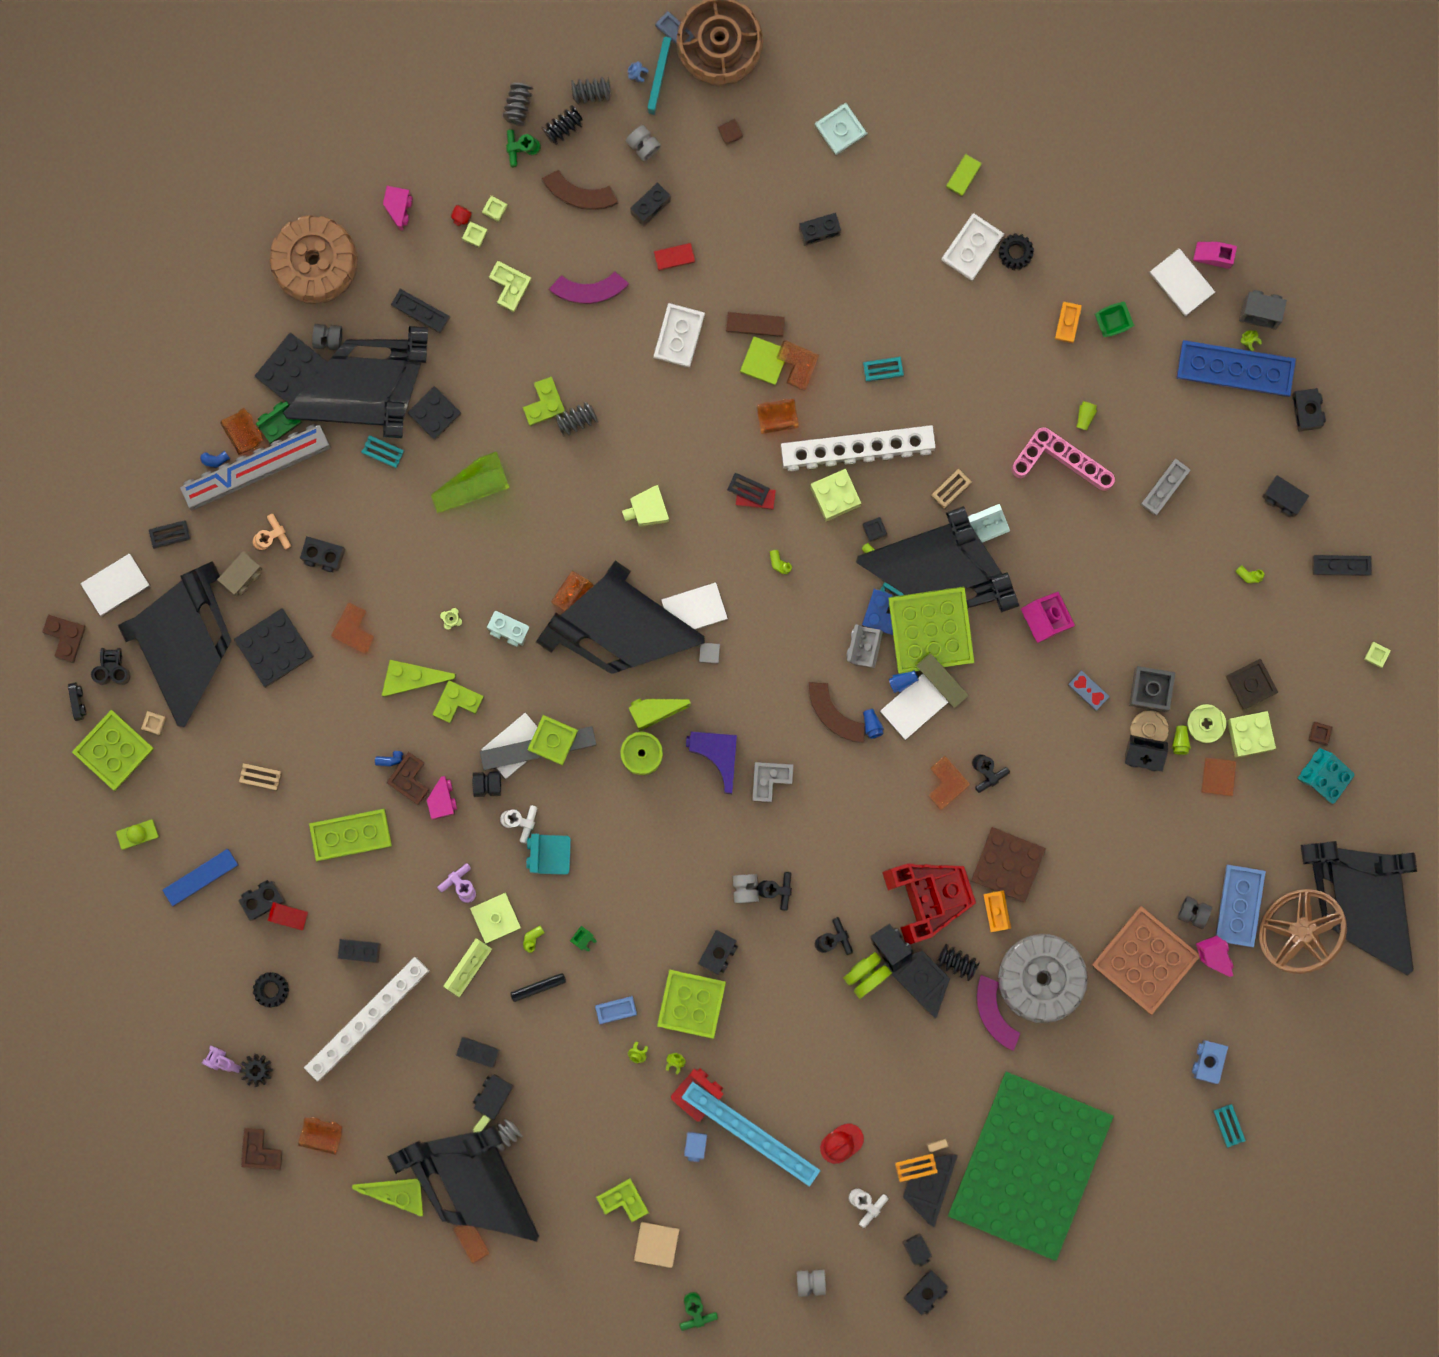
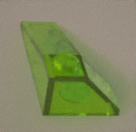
(475, 481)

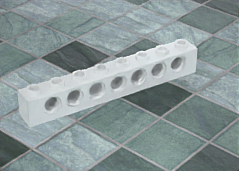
(923, 434)
(367, 1019)

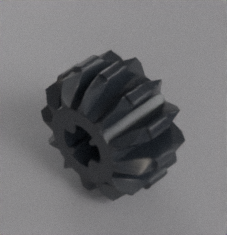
(252, 1064)

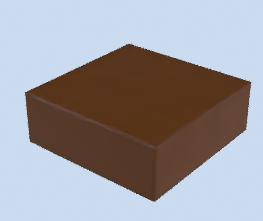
(730, 131)
(1320, 733)

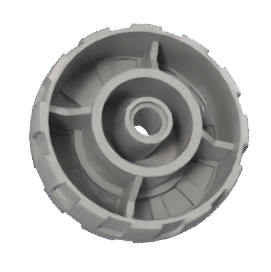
(1064, 972)

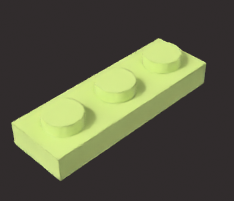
(467, 967)

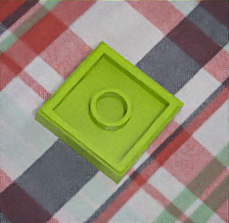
(762, 361)
(552, 740)

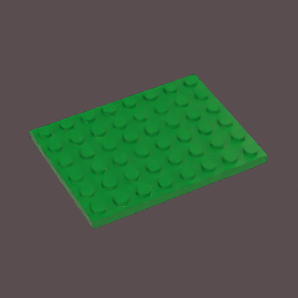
(1030, 1166)

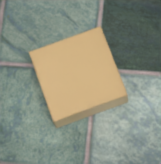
(153, 723)
(937, 1145)

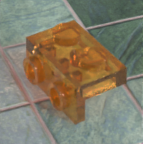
(777, 416)
(242, 431)
(571, 590)
(320, 1135)

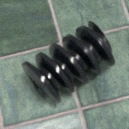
(563, 125)
(958, 962)

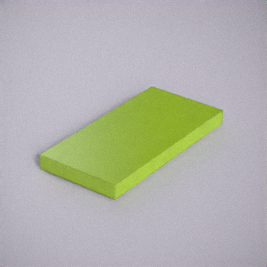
(350, 835)

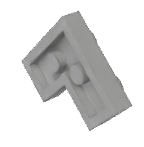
(765, 775)

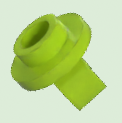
(1249, 337)
(636, 1055)
(675, 1060)

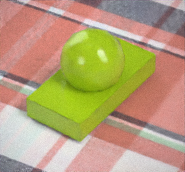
(137, 834)

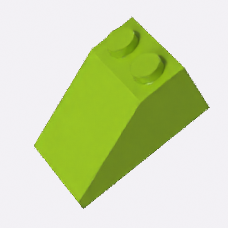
(655, 710)

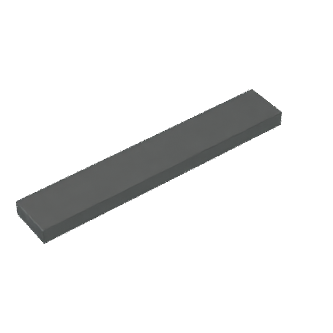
(518, 752)

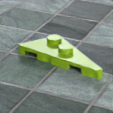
(405, 677)
(400, 1193)

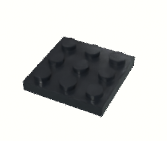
(290, 368)
(273, 647)

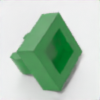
(582, 938)

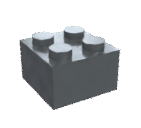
(1263, 309)
(1152, 689)

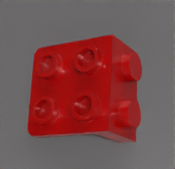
(700, 1078)

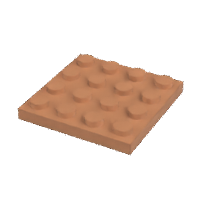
(1146, 960)

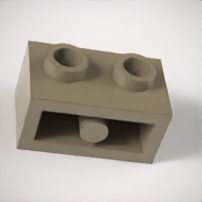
(240, 574)

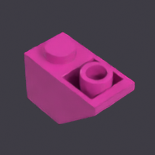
(396, 204)
(1215, 254)
(440, 800)
(1214, 955)

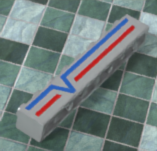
(255, 467)

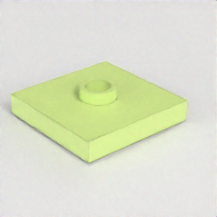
(495, 918)

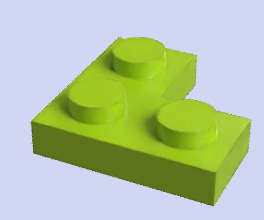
(547, 406)
(455, 696)
(625, 1195)

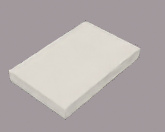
(972, 247)
(1182, 282)
(679, 335)
(115, 584)
(698, 606)
(914, 707)
(519, 731)

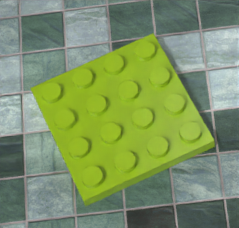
(931, 624)

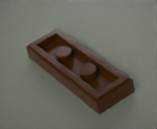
(755, 324)

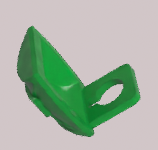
(1114, 319)

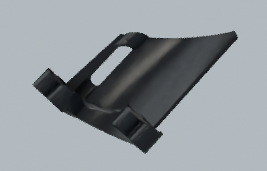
(943, 560)
(620, 622)

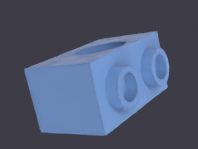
(1218, 1053)
(695, 1146)

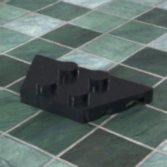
(923, 981)
(927, 1192)

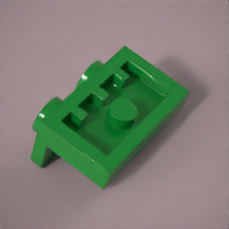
(275, 423)

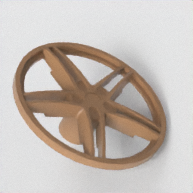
(1303, 932)

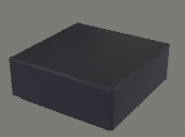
(874, 529)

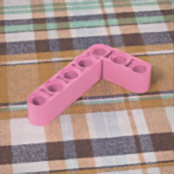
(1063, 457)

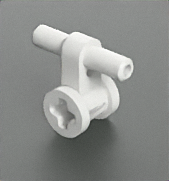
(527, 824)
(865, 1203)

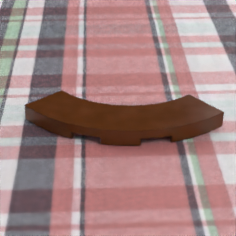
(577, 196)
(831, 716)

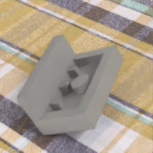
(864, 646)

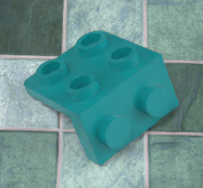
(1326, 775)
(548, 854)

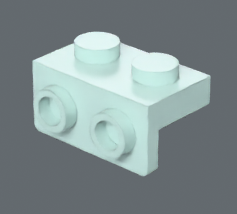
(989, 523)
(508, 628)

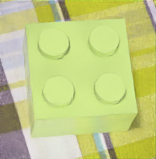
(835, 495)
(1251, 734)

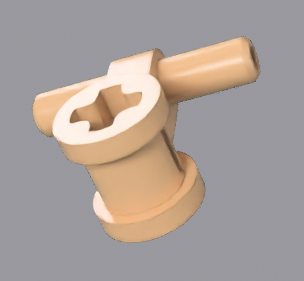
(278, 531)

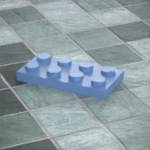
(1240, 905)

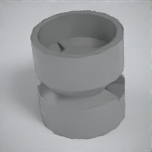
(643, 143)
(745, 888)
(811, 1283)

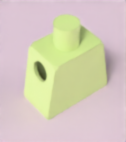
(647, 508)

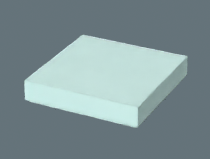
(840, 129)

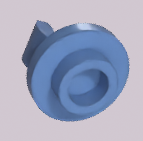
(634, 71)

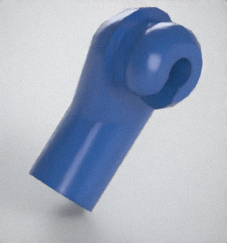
(214, 461)
(389, 761)

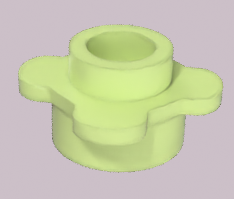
(452, 613)

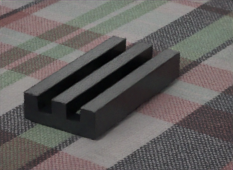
(763, 495)
(174, 533)

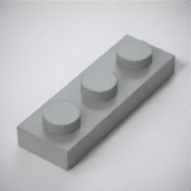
(1165, 487)

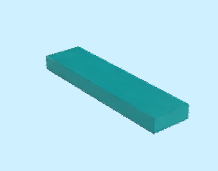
(659, 75)

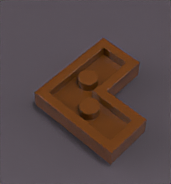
(69, 634)
(404, 780)
(253, 1153)

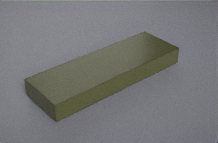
(942, 680)

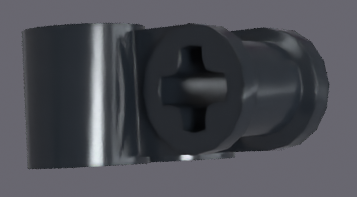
(111, 666)

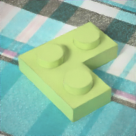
(514, 283)

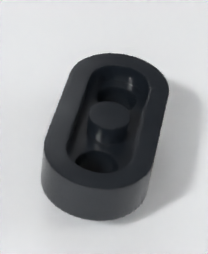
(75, 695)

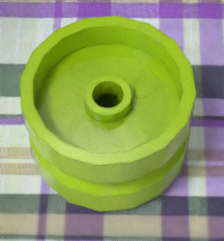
(653, 753)
(867, 975)

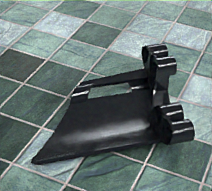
(365, 388)
(179, 642)
(1371, 897)
(474, 1180)

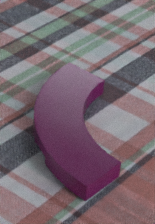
(589, 293)
(991, 1016)

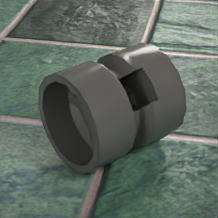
(327, 337)
(1201, 914)

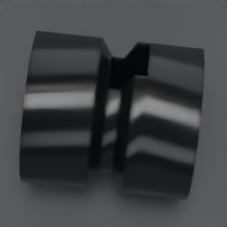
(486, 784)

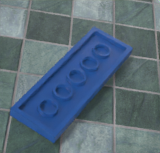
(1236, 368)

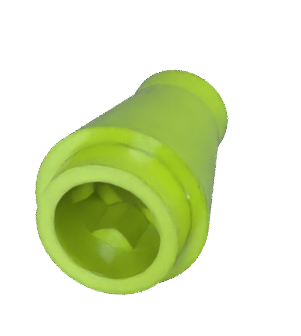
(1086, 414)
(1181, 741)

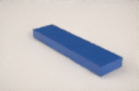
(200, 877)

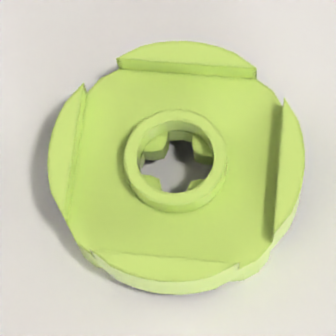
(1197, 717)

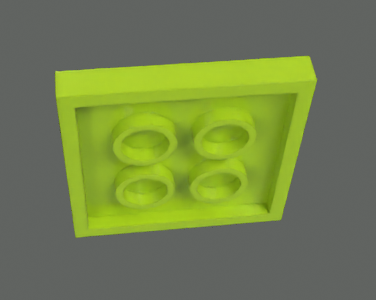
(113, 750)
(691, 1004)

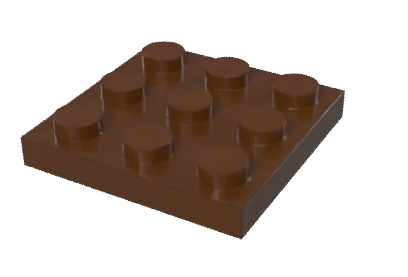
(1008, 864)

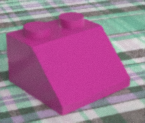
(1047, 617)

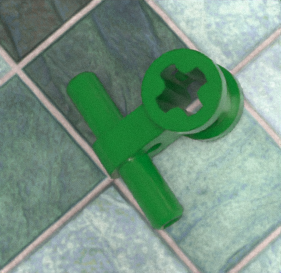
(525, 143)
(695, 1311)

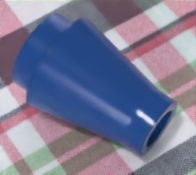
(902, 681)
(872, 724)

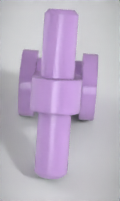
(461, 885)
(217, 1059)

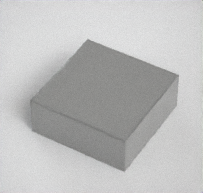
(709, 653)

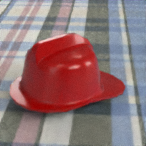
(841, 1143)

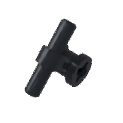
(991, 778)
(785, 891)
(832, 940)

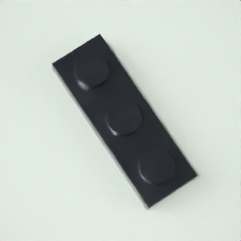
(420, 311)
(1342, 565)

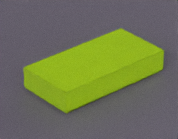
(963, 175)

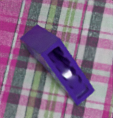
(719, 750)

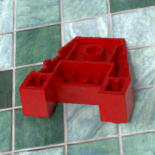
(935, 894)

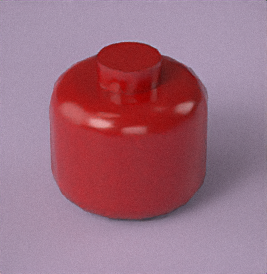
(461, 215)

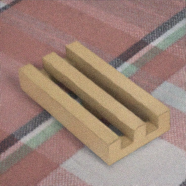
(955, 495)
(243, 773)

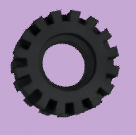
(1016, 240)
(259, 989)

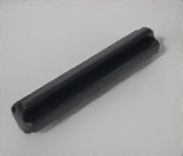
(538, 987)

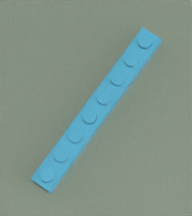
(751, 1134)

